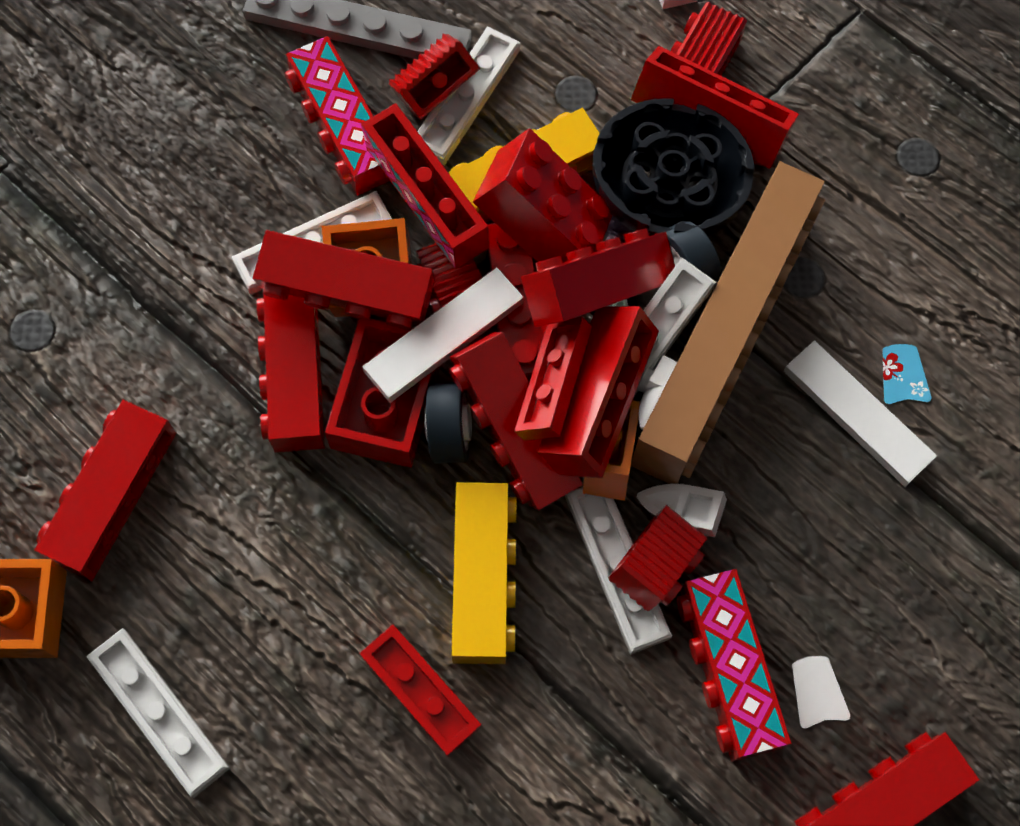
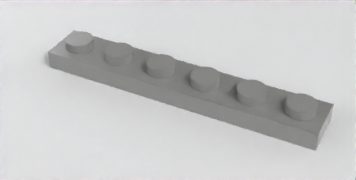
(355, 24)

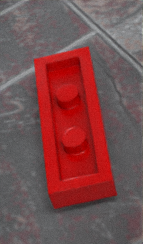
(553, 380)
(420, 690)

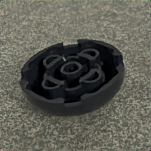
(675, 149)

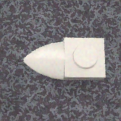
(652, 387)
(695, 504)

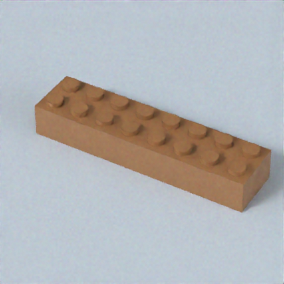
(729, 326)

